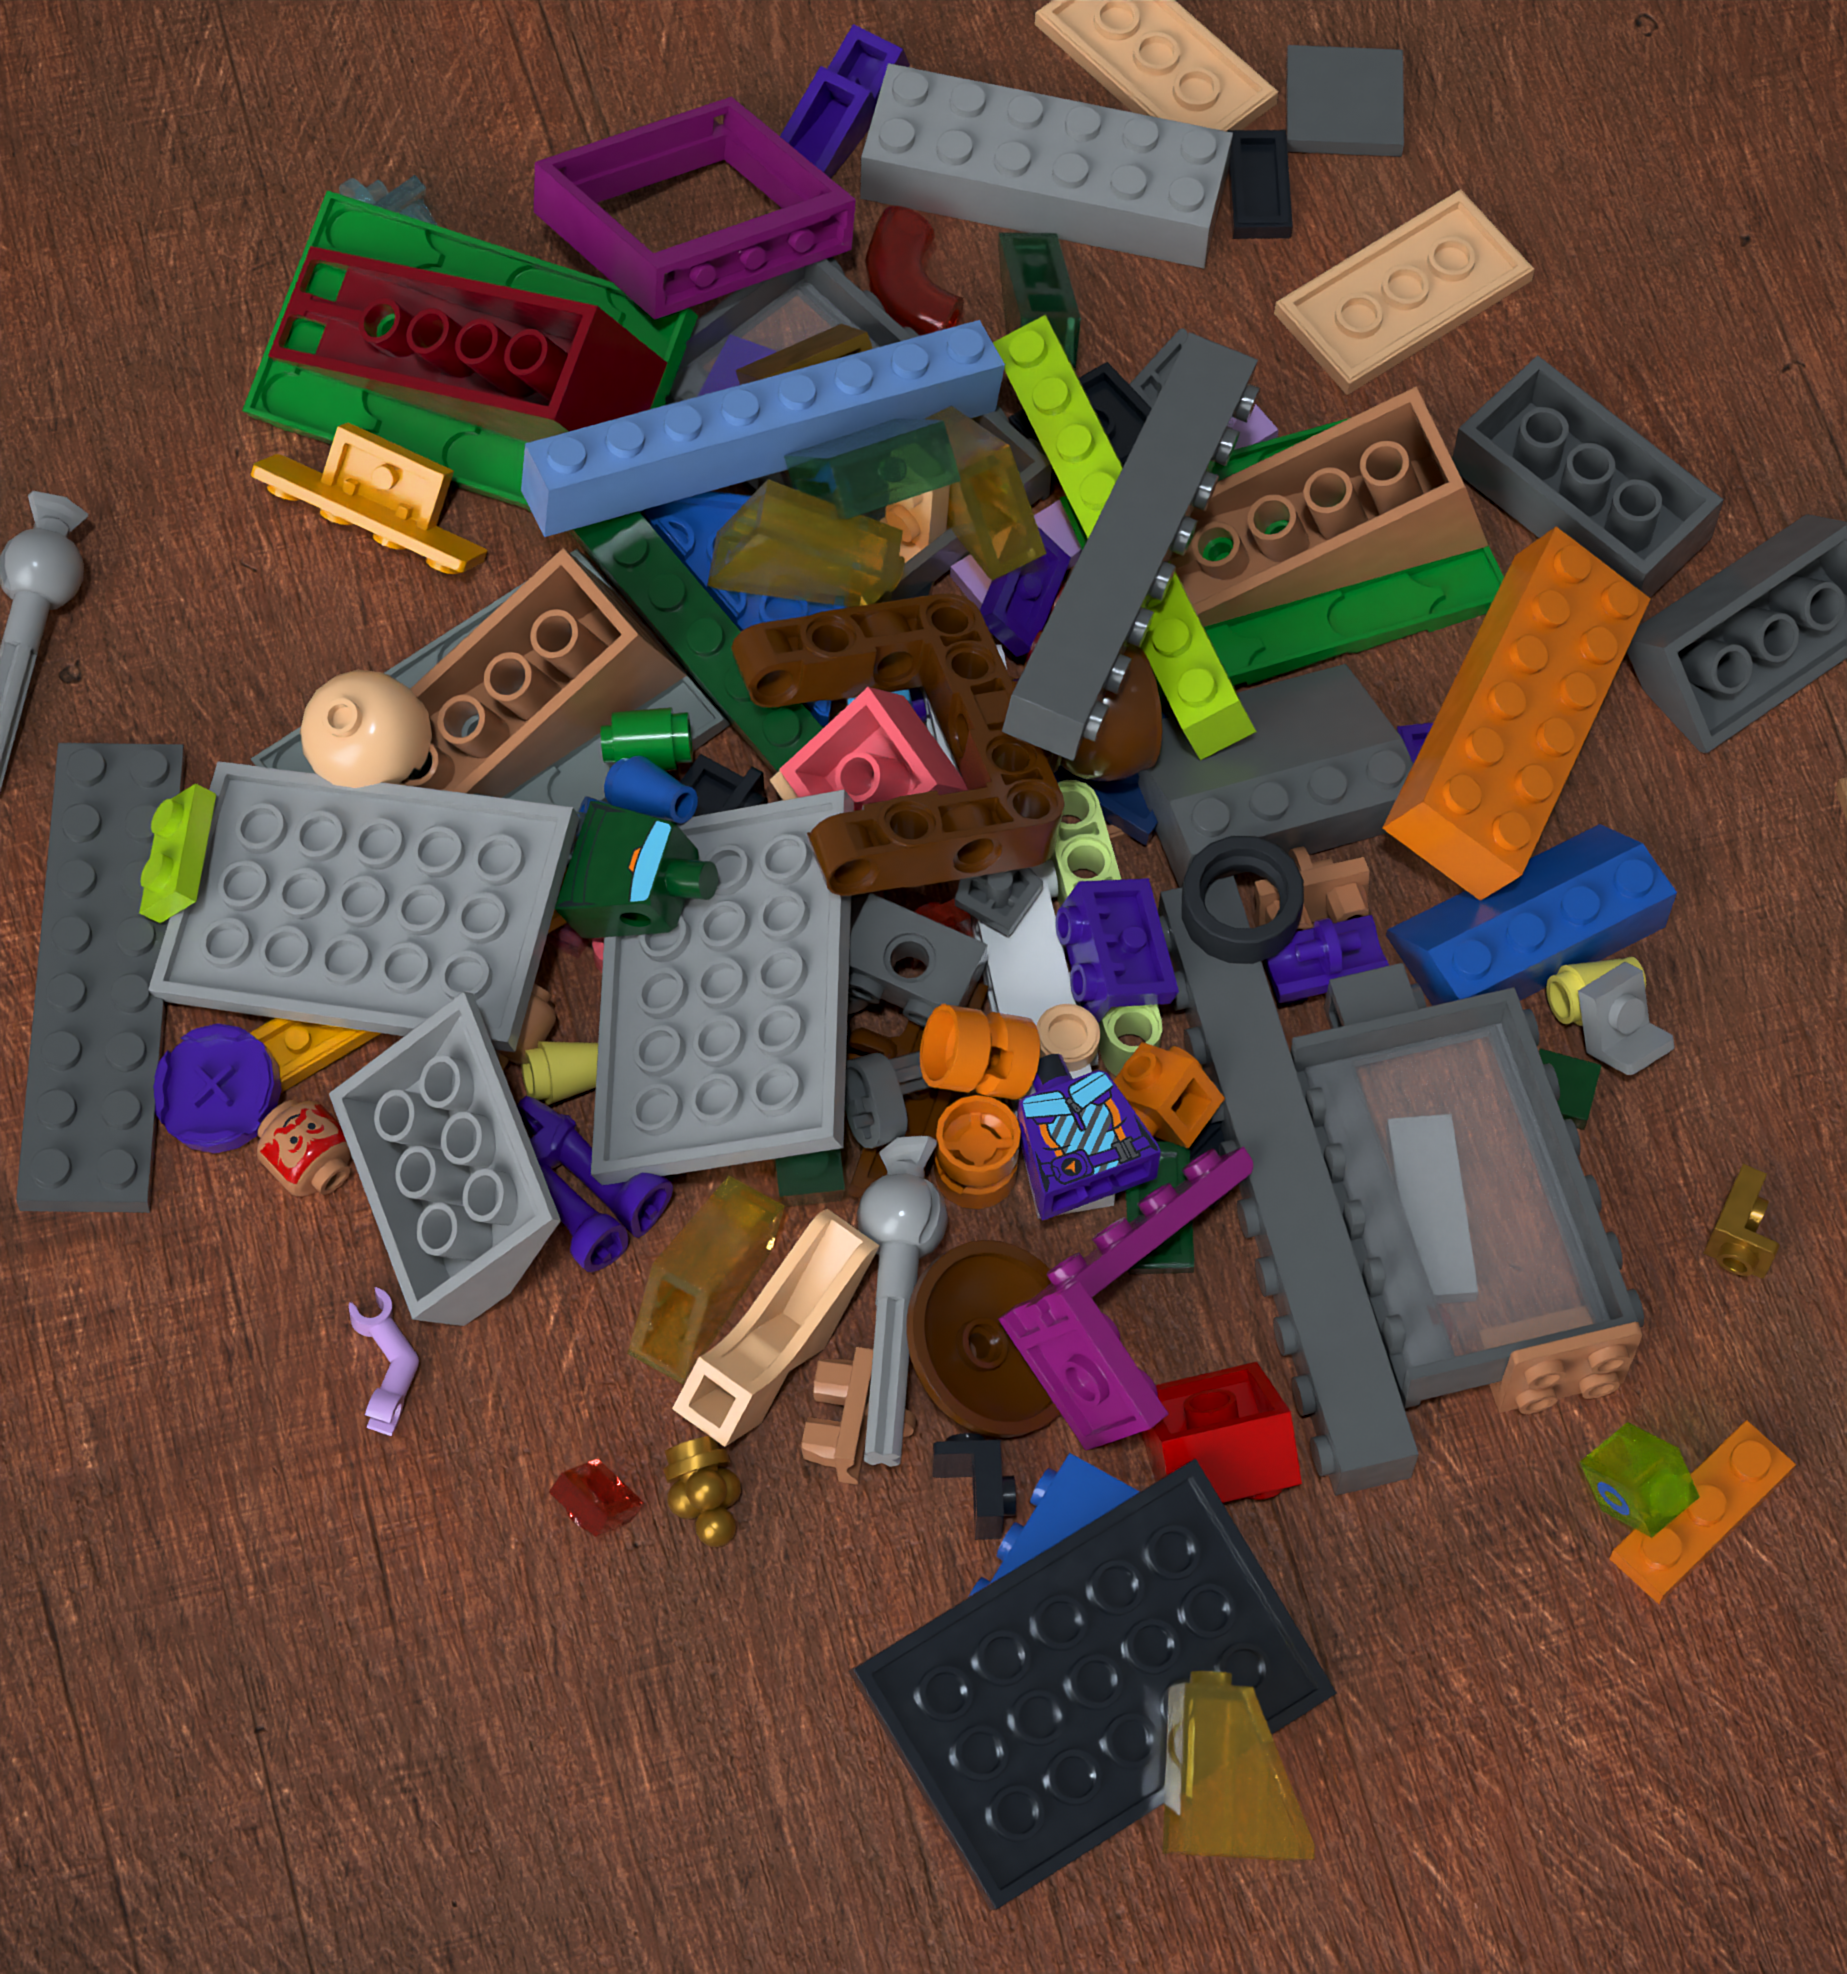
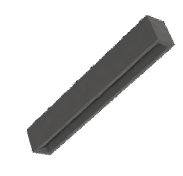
(1131, 547)

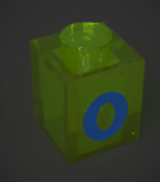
(1639, 1479)

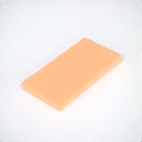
(1159, 61)
(1403, 291)

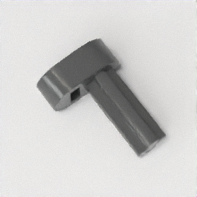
(876, 1096)

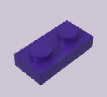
(1022, 599)

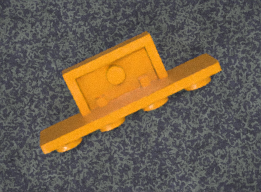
(380, 490)

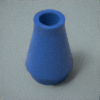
(649, 790)

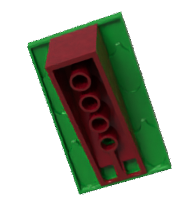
(454, 346)

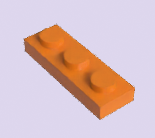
(1729, 1488)

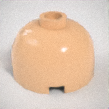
(365, 730)

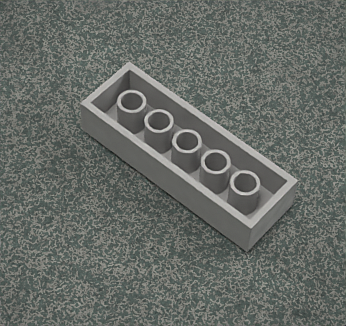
(1045, 165)

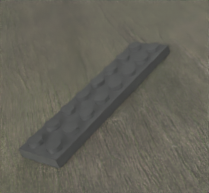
(93, 1019)

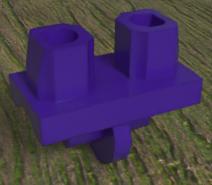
(1324, 954)

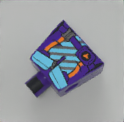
(1081, 1139)

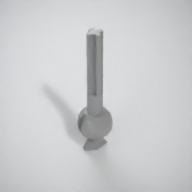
(39, 574)
(908, 1223)

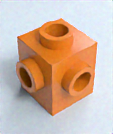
(1169, 1092)

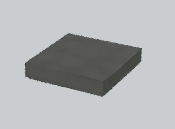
(1344, 100)

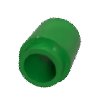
(649, 733)

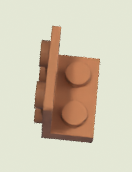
(1566, 1367)

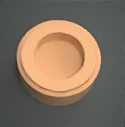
(1069, 1032)

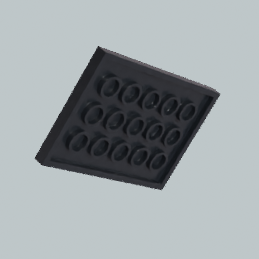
(1048, 1691)

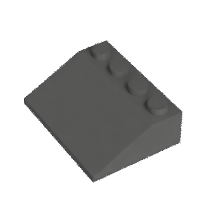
(1309, 776)

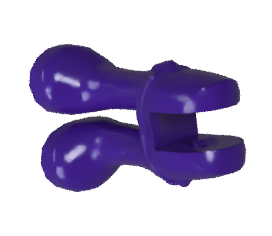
(635, 1203)

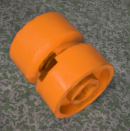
(979, 1052)
(977, 1152)

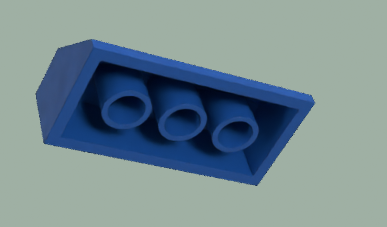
(1563, 910)

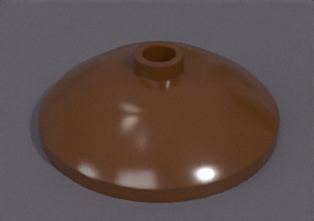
(961, 1303)

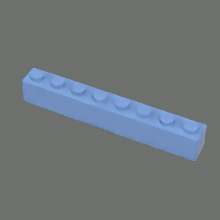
(751, 427)

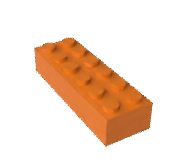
(1517, 714)

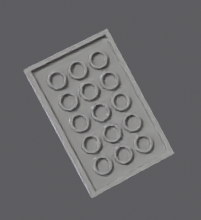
(366, 903)
(735, 1020)

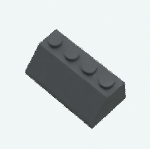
(1749, 633)

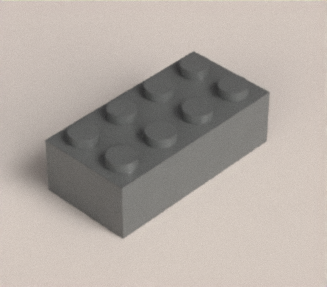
(1574, 465)

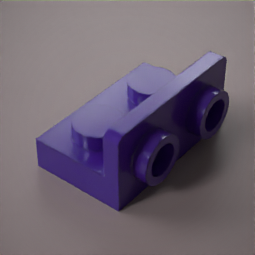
(1115, 946)

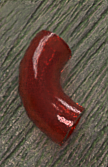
(899, 274)

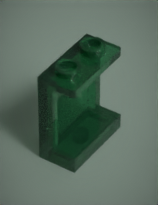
(876, 465)

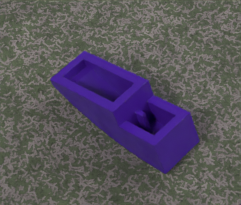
(842, 100)

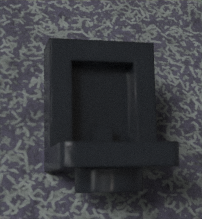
(723, 789)
(992, 1493)

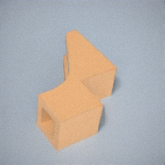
(781, 1330)

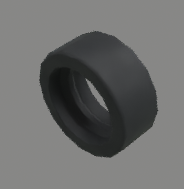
(1242, 855)

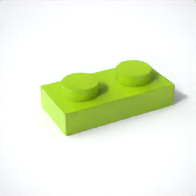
(177, 853)

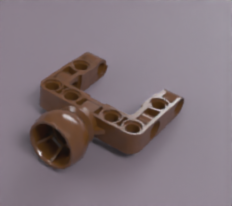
(1012, 797)

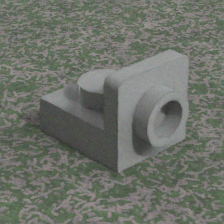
(1618, 1021)

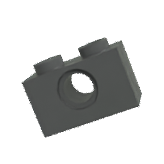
(891, 932)

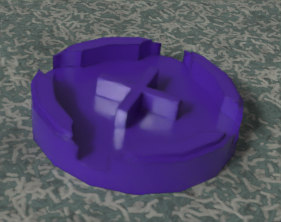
(216, 1088)

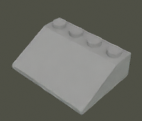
(447, 1166)

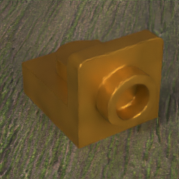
(1734, 1236)

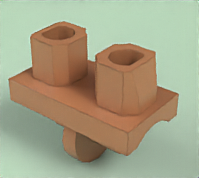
(1330, 891)
(843, 1442)

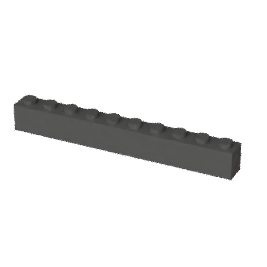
(1290, 1209)

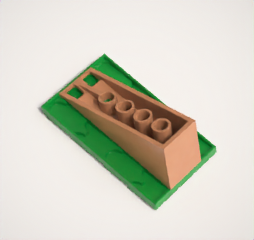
(1334, 543)

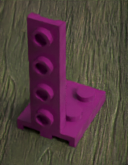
(1080, 1349)

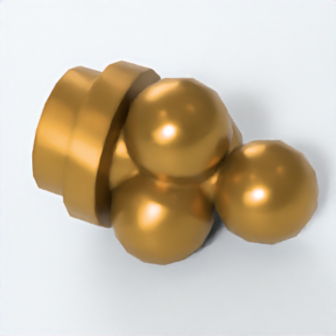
(703, 1488)

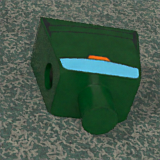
(631, 875)

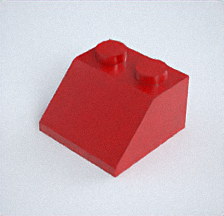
(1232, 1428)

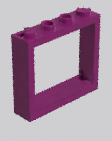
(809, 228)

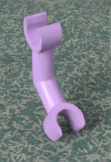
(388, 1400)

